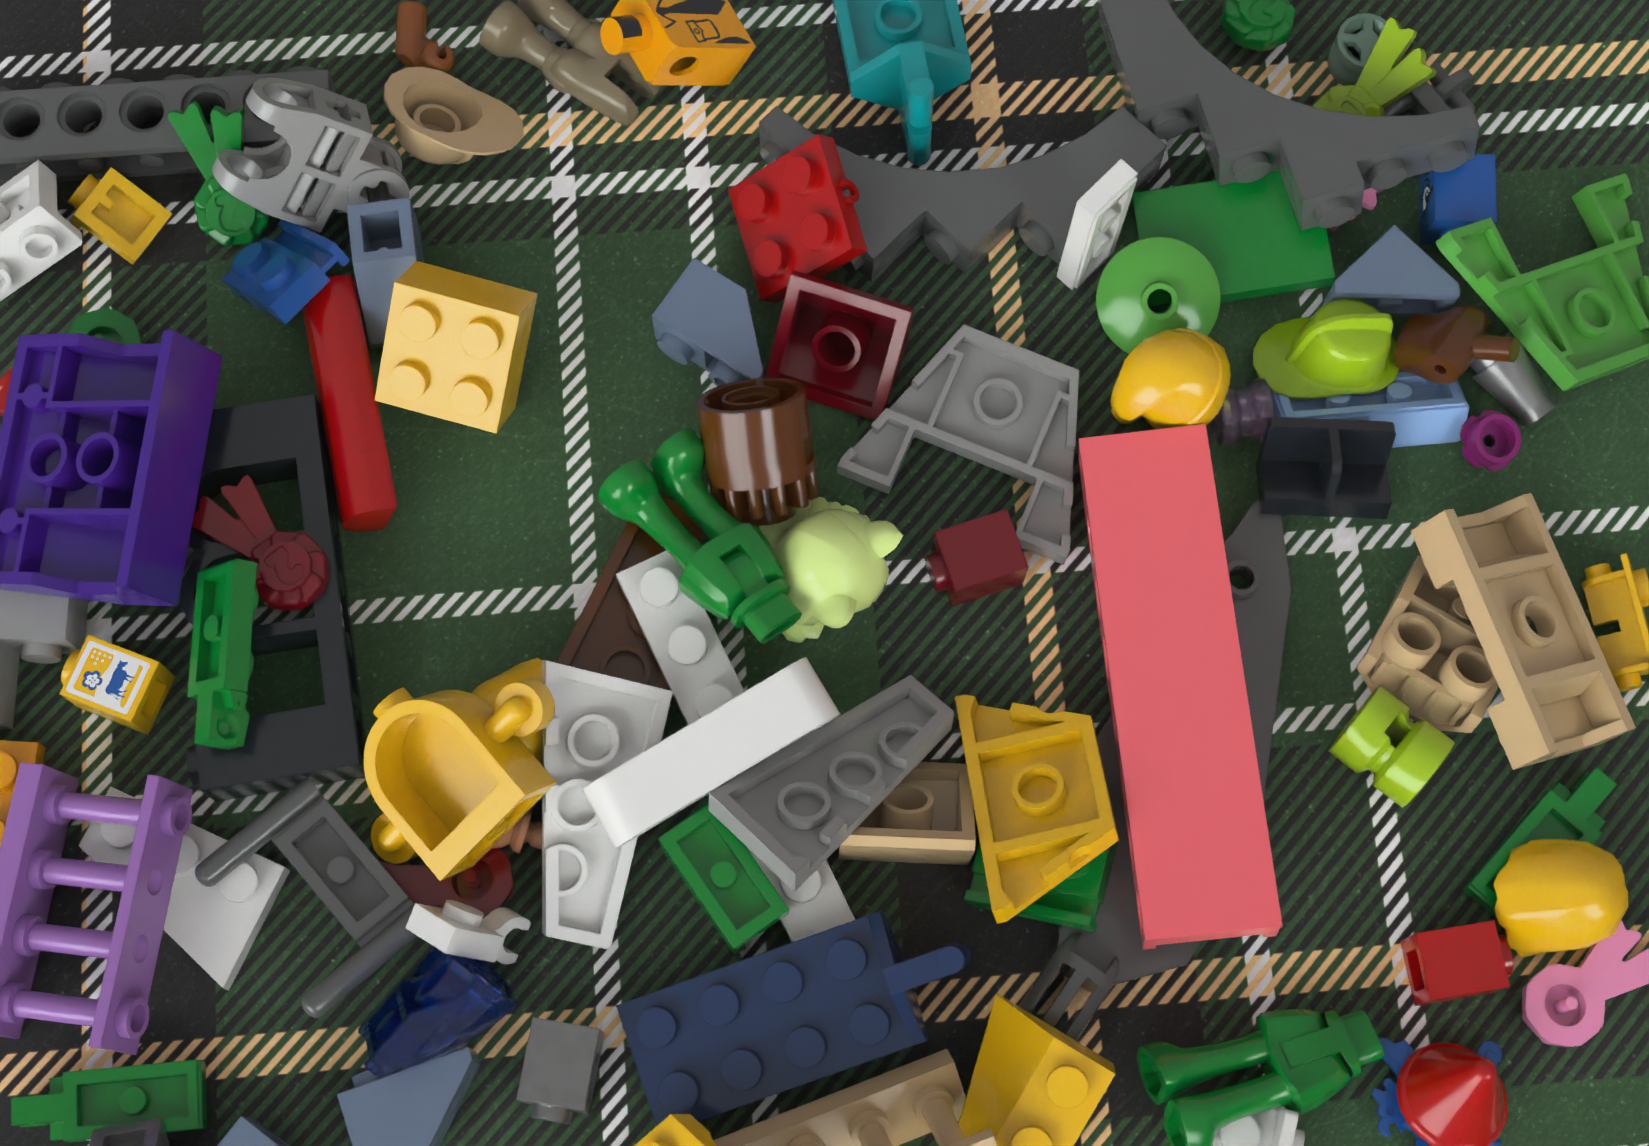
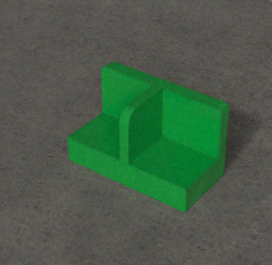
(723, 878)

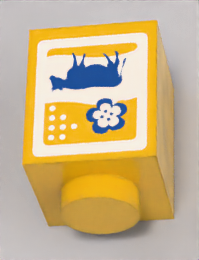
(116, 683)

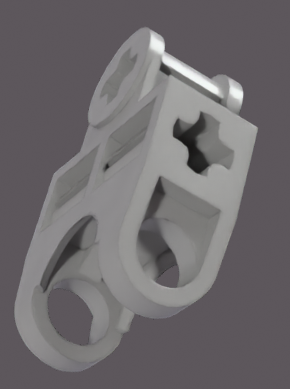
(317, 162)

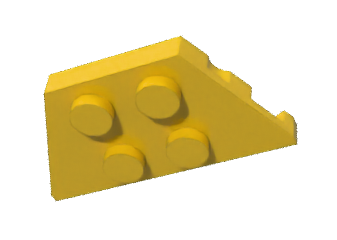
(1034, 798)

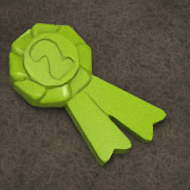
(1381, 77)

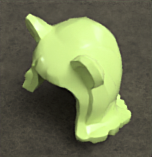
(831, 563)

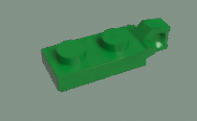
(222, 652)
(1553, 816)
(118, 1097)

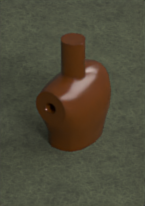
(1448, 341)

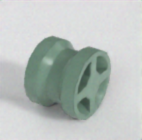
(1356, 33)

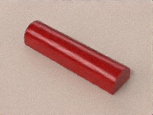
(348, 407)

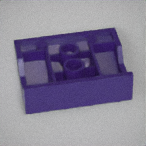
(103, 465)

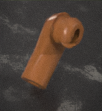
(411, 42)

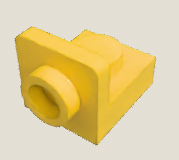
(118, 214)

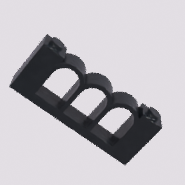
(319, 742)

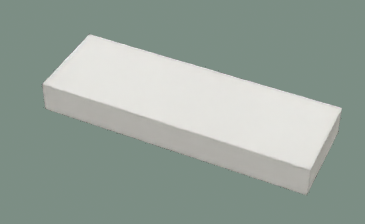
(1096, 224)

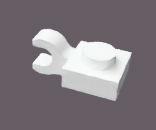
(464, 932)

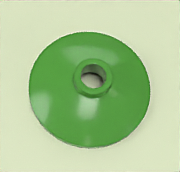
(1150, 266)

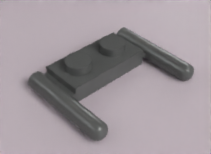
(339, 873)

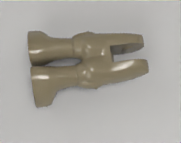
(572, 71)

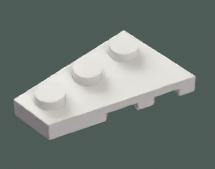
(208, 922)

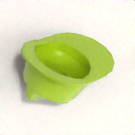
(1330, 354)

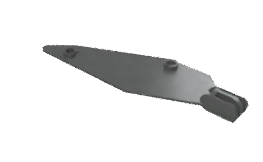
(1115, 949)

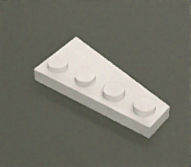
(593, 731)

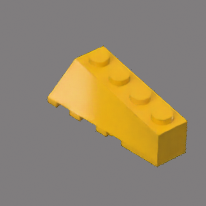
(1032, 1081)

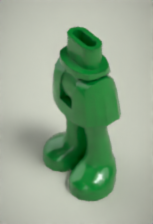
(729, 574)
(1302, 1060)

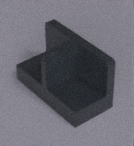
(1325, 467)

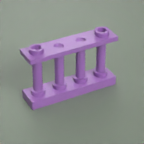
(32, 867)

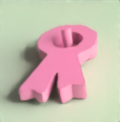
(1568, 1002)

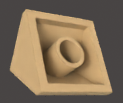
(920, 821)

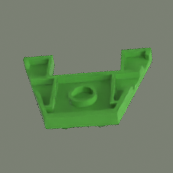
(1575, 314)

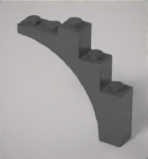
(1250, 131)
(975, 209)

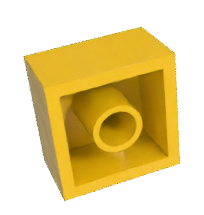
(455, 346)

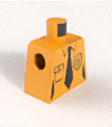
(679, 40)

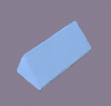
(1418, 408)

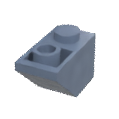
(383, 246)
(710, 324)
(408, 1105)

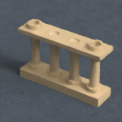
(875, 1112)

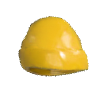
(1172, 380)

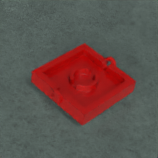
(798, 217)

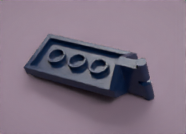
(782, 1018)

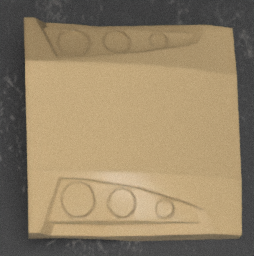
(1431, 656)

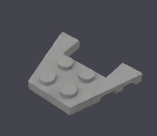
(995, 409)

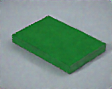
(1242, 232)

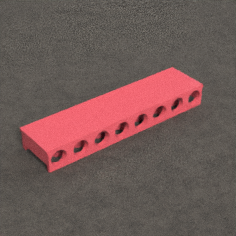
(1177, 689)

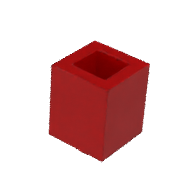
(1457, 962)

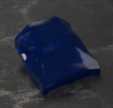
(434, 1012)

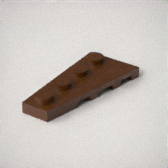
(607, 632)

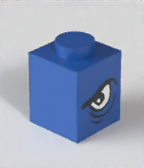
(1457, 197)

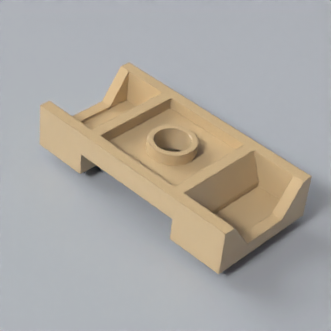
(1551, 681)

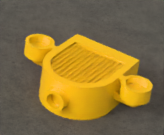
(454, 772)

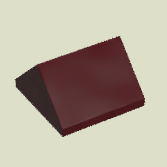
(840, 344)

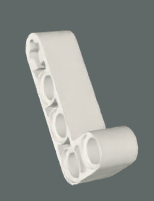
(710, 752)

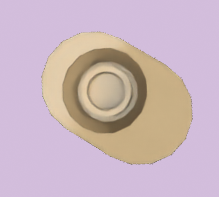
(446, 119)

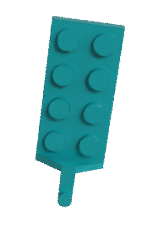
(904, 59)

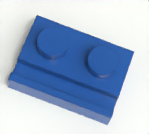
(283, 272)

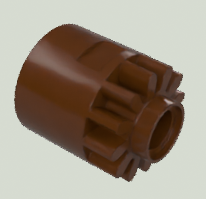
(758, 448)

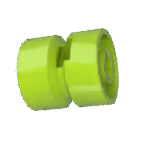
(1391, 746)

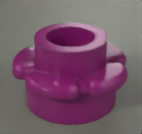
(1504, 437)

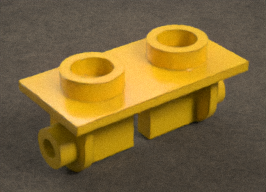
(1621, 598)

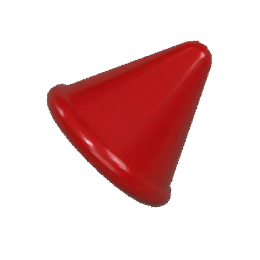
(1452, 1096)

